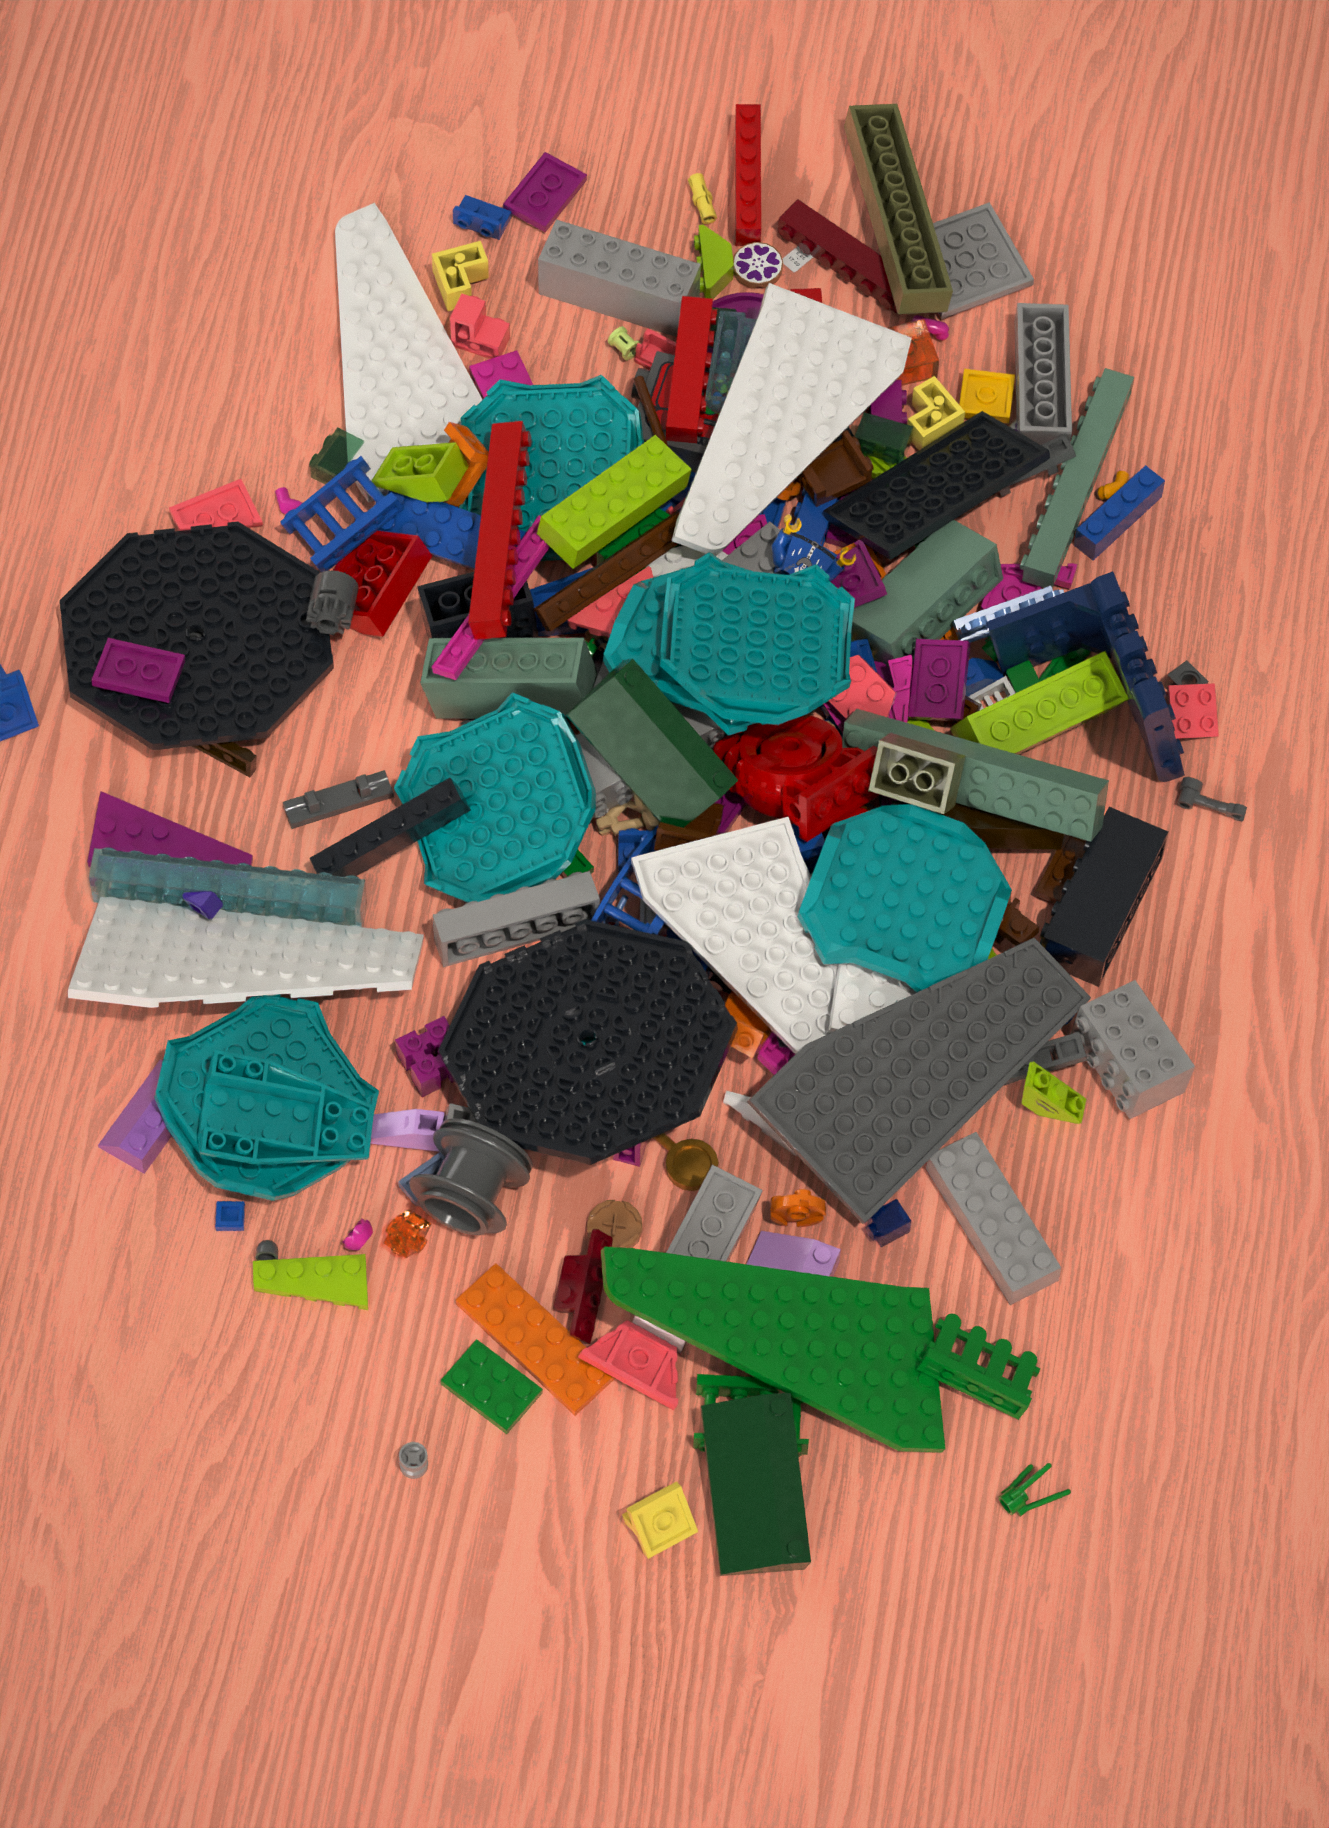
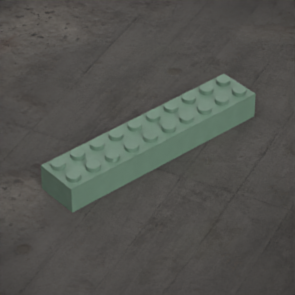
(1002, 780)

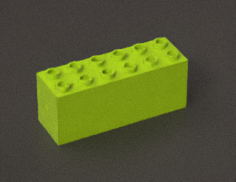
(1046, 708)

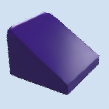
(203, 902)

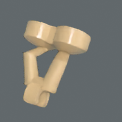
(610, 823)

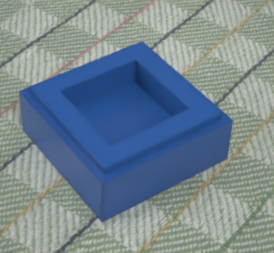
(230, 1215)

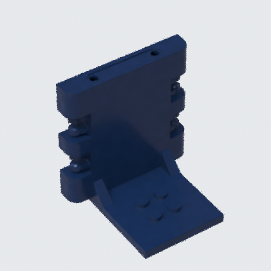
(1097, 621)

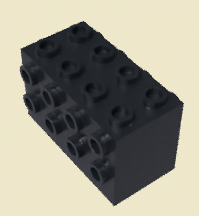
(448, 603)

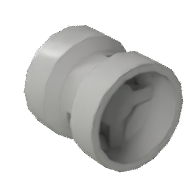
(413, 1454)

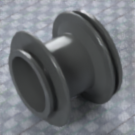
(471, 1177)

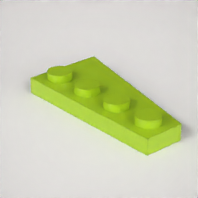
(315, 1278)

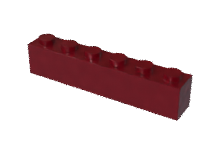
(837, 251)

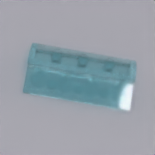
(729, 345)

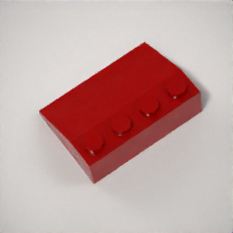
(386, 572)

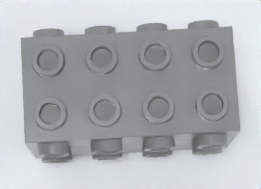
(1132, 1049)

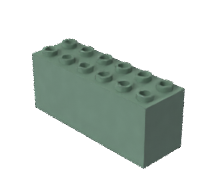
(928, 592)
(540, 669)

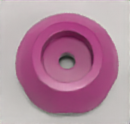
(358, 1235)

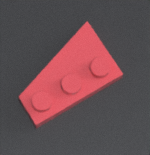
(217, 508)

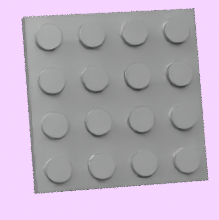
(979, 259)

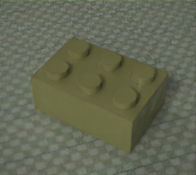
(917, 773)

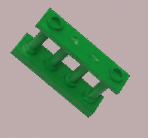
(741, 1387)

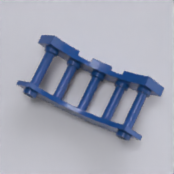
(622, 881)

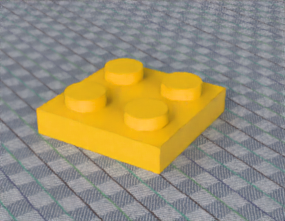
(987, 393)

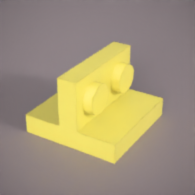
(661, 1520)

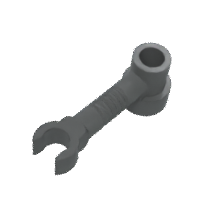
(1190, 795)

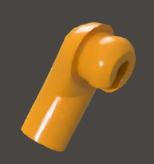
(1110, 489)

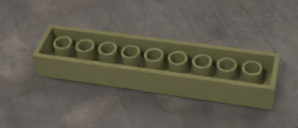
(898, 209)

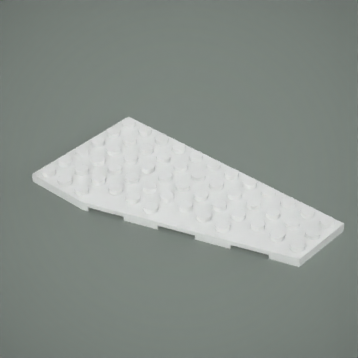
(171, 954)

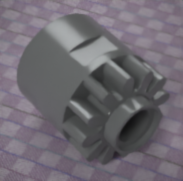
(332, 602)

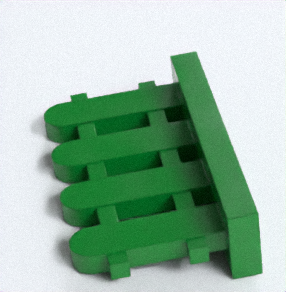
(974, 1380)

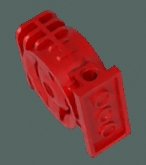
(799, 772)

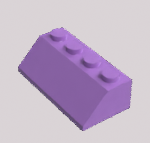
(140, 1129)

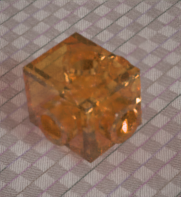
(407, 1234)

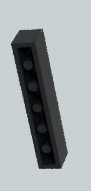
(393, 831)

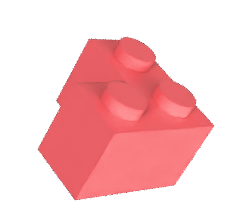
(475, 331)

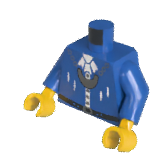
(796, 552)

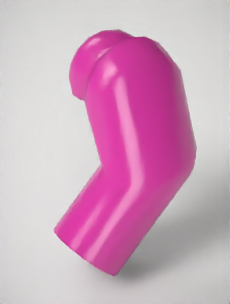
(935, 327)
(284, 501)

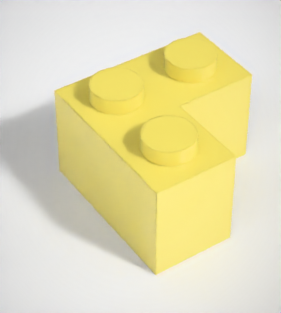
(458, 268)
(936, 413)

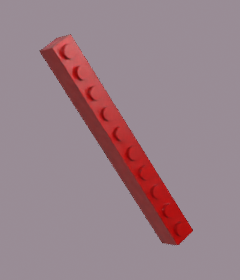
(499, 530)

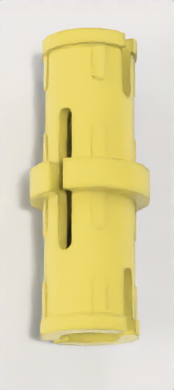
(702, 198)

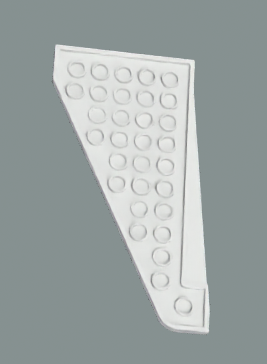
(396, 355)
(790, 399)
(738, 911)

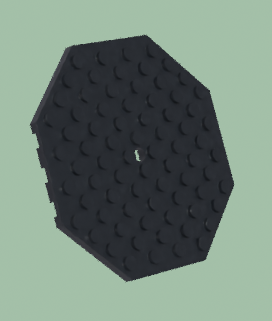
(233, 588)
(653, 1055)

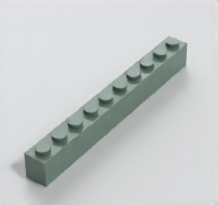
(1077, 479)

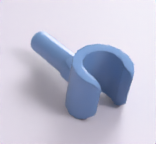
(621, 904)

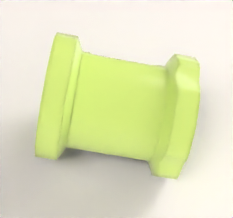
(623, 342)

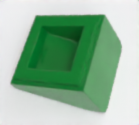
(1022, 676)

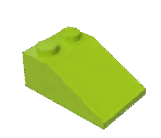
(422, 471)

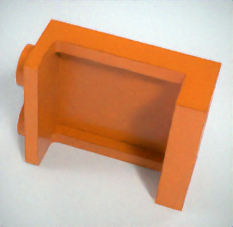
(474, 454)
(751, 1031)

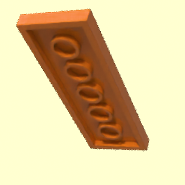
(533, 1338)

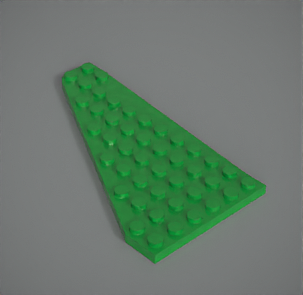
(816, 1336)

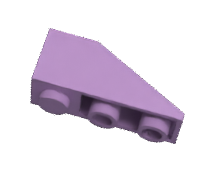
(407, 1128)

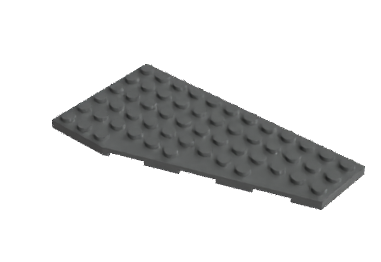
(903, 1080)

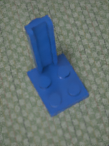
(15, 705)

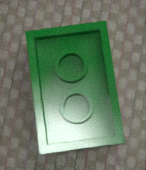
(491, 1386)

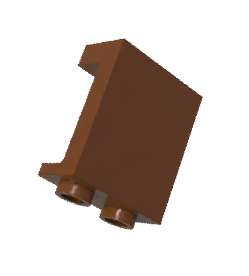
(837, 471)
(702, 827)

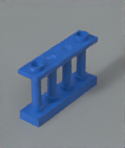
(365, 522)

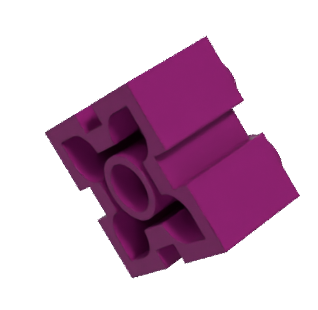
(417, 1054)

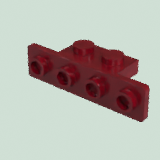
(582, 1287)

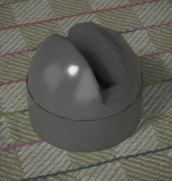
(266, 1250)

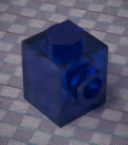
(888, 1223)

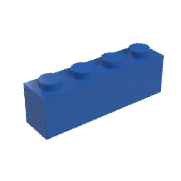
(1119, 513)
(812, 518)

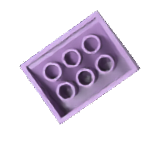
(794, 1254)

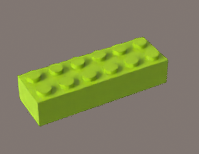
(614, 501)

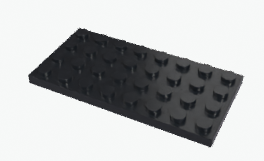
(936, 485)

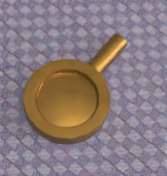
(687, 1161)

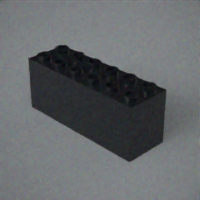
(1103, 895)

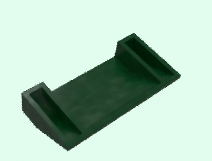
(651, 745)
(755, 1485)

